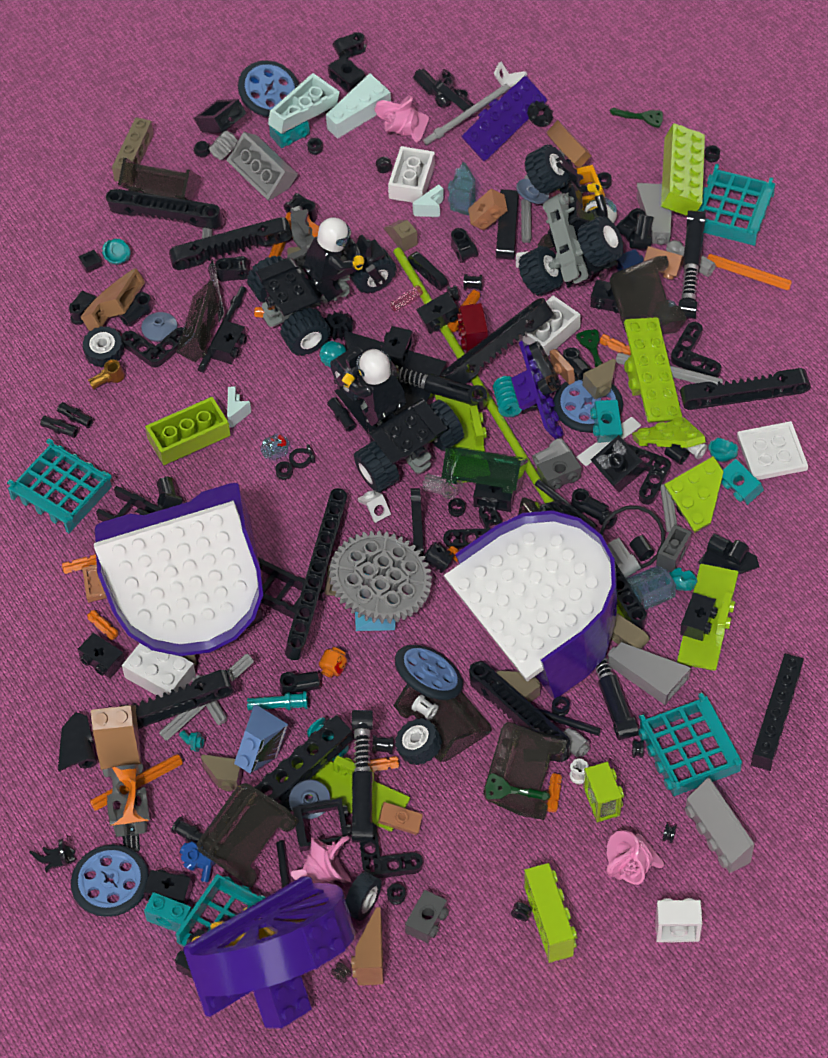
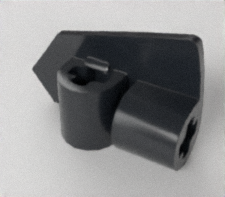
(729, 555)
(76, 743)

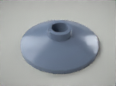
(529, 193)
(155, 331)
(313, 787)

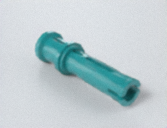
(288, 701)

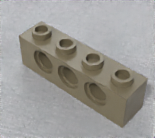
(135, 144)

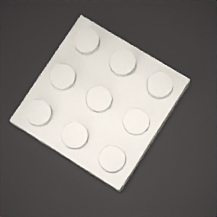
(772, 450)

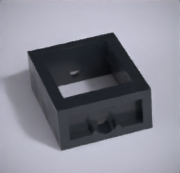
(216, 116)
(319, 807)

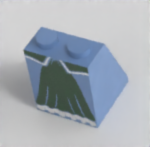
(260, 740)

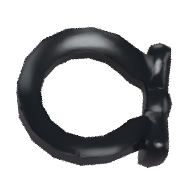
(311, 459)

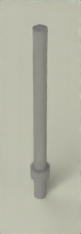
(439, 132)

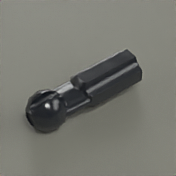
(427, 82)

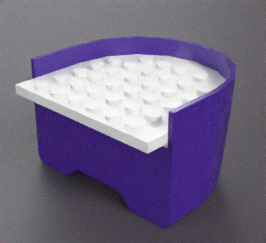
(182, 574)
(542, 595)

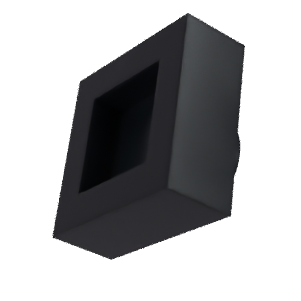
(90, 260)

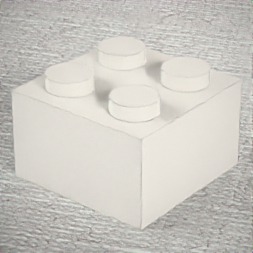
(678, 920)

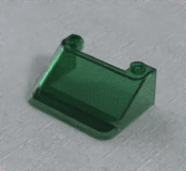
(483, 468)

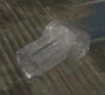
(438, 485)

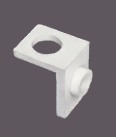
(510, 79)
(371, 500)

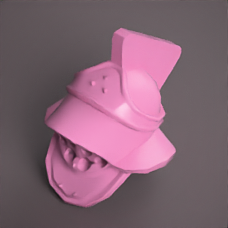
(404, 119)
(630, 857)
(323, 864)

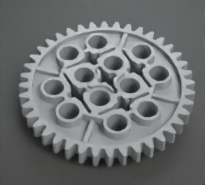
(383, 552)

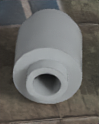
(578, 744)

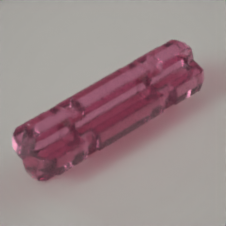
(406, 298)

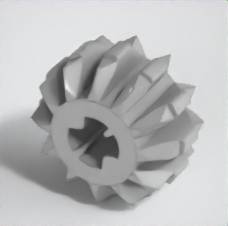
(223, 145)

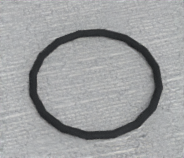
(644, 510)

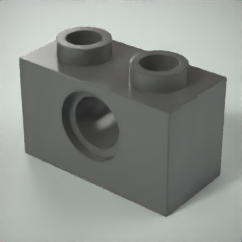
(564, 463)
(674, 548)
(427, 905)

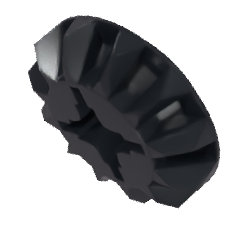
(541, 120)

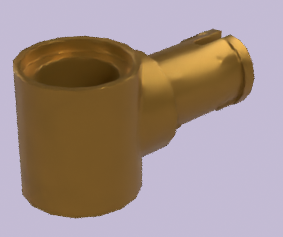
(111, 373)

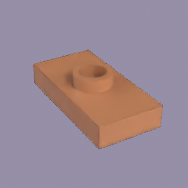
(562, 367)
(92, 583)
(400, 818)

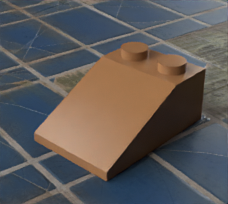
(116, 736)
(368, 958)

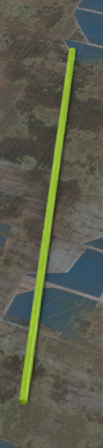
(491, 406)

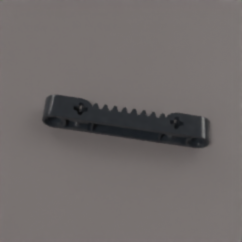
(206, 214)
(275, 231)
(536, 315)
(697, 397)
(215, 687)
(512, 703)

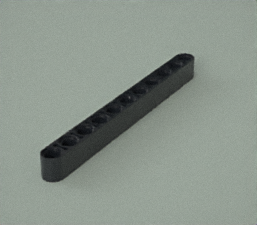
(315, 574)

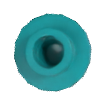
(195, 740)

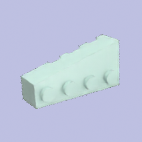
(303, 103)
(356, 106)

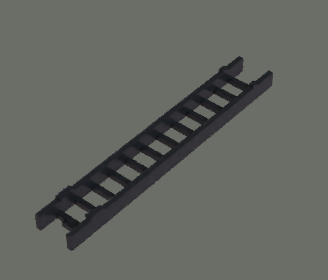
(274, 571)

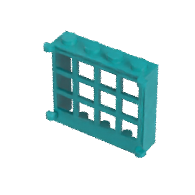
(743, 184)
(42, 503)
(716, 730)
(228, 887)

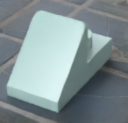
(429, 203)
(236, 409)

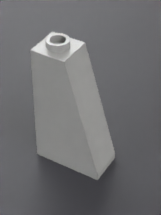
(650, 201)
(649, 671)

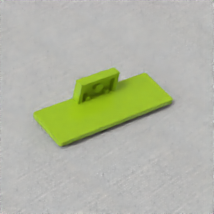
(650, 370)
(471, 424)
(719, 585)
(338, 781)

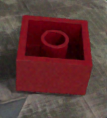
(471, 325)

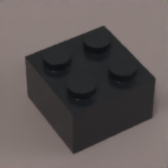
(618, 463)

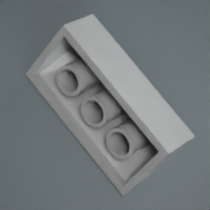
(261, 166)
(719, 827)

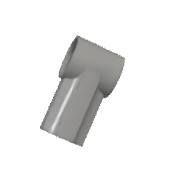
(555, 449)
(625, 561)

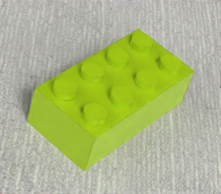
(187, 430)
(549, 912)

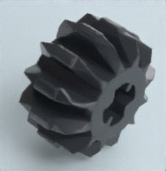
(339, 324)

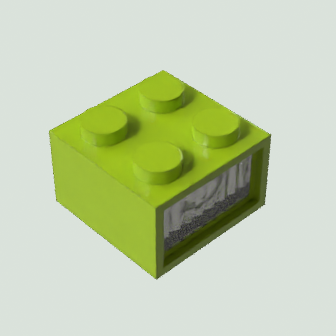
(602, 791)

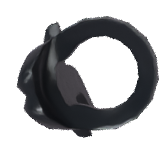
(56, 857)

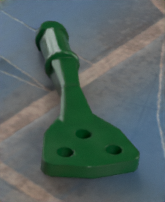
(651, 117)
(591, 346)
(508, 789)

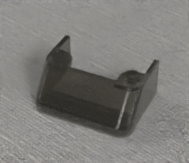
(158, 180)

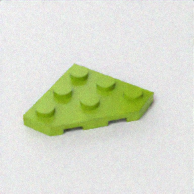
(664, 434)
(697, 493)

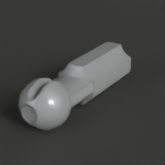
(707, 265)

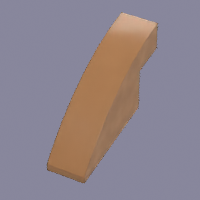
(568, 144)
(113, 300)

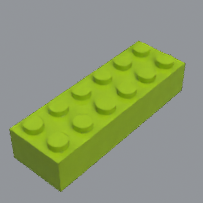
(682, 169)

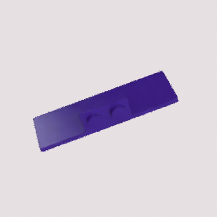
(502, 118)
(529, 393)

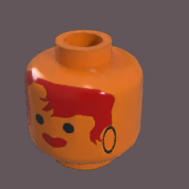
(333, 662)

